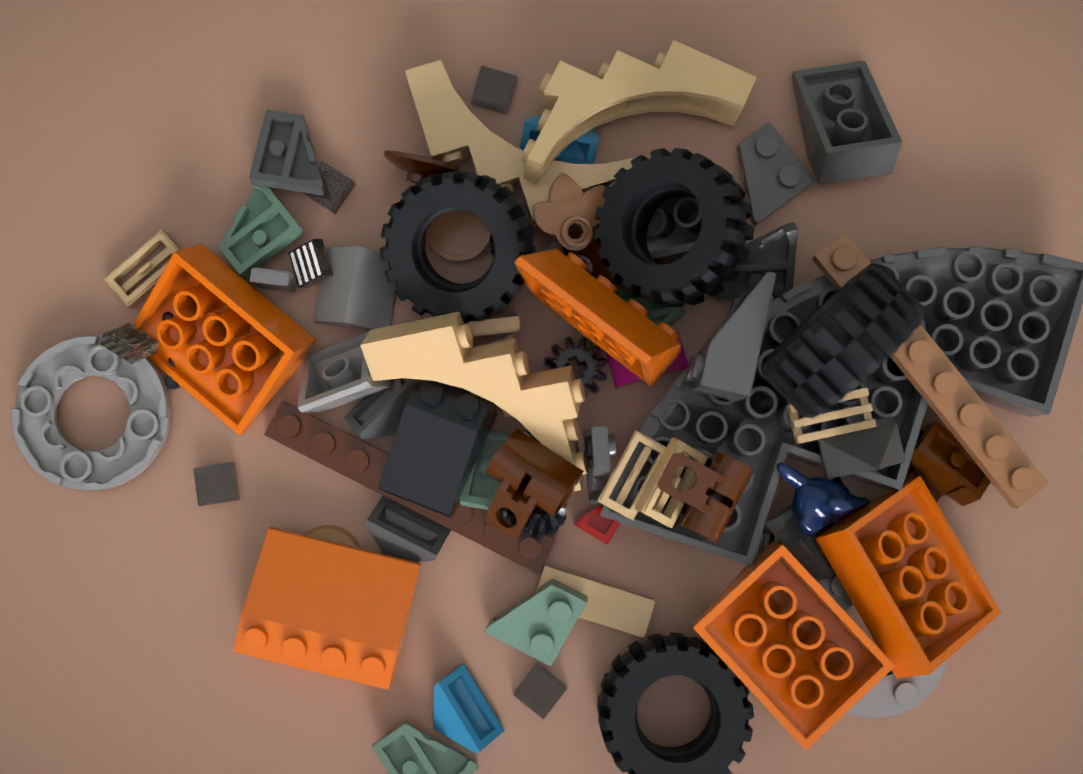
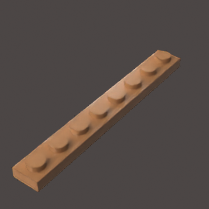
(947, 392)

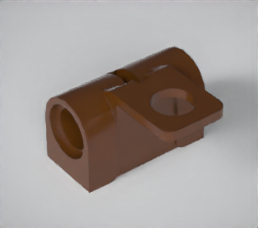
(946, 466)
(528, 479)
(712, 495)

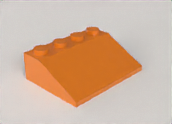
(600, 314)
(224, 336)
(909, 578)
(328, 608)
(792, 644)

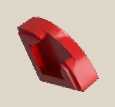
(597, 526)

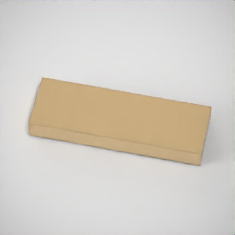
(606, 603)

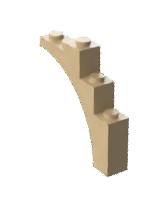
(676, 82)
(457, 133)
(443, 352)

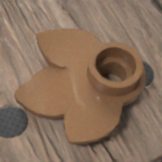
(567, 207)

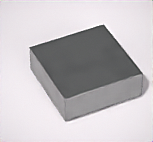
(273, 279)

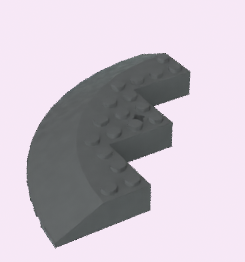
(990, 310)

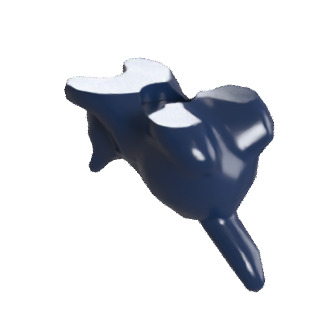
(819, 500)

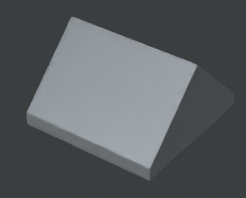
(357, 290)
(336, 377)

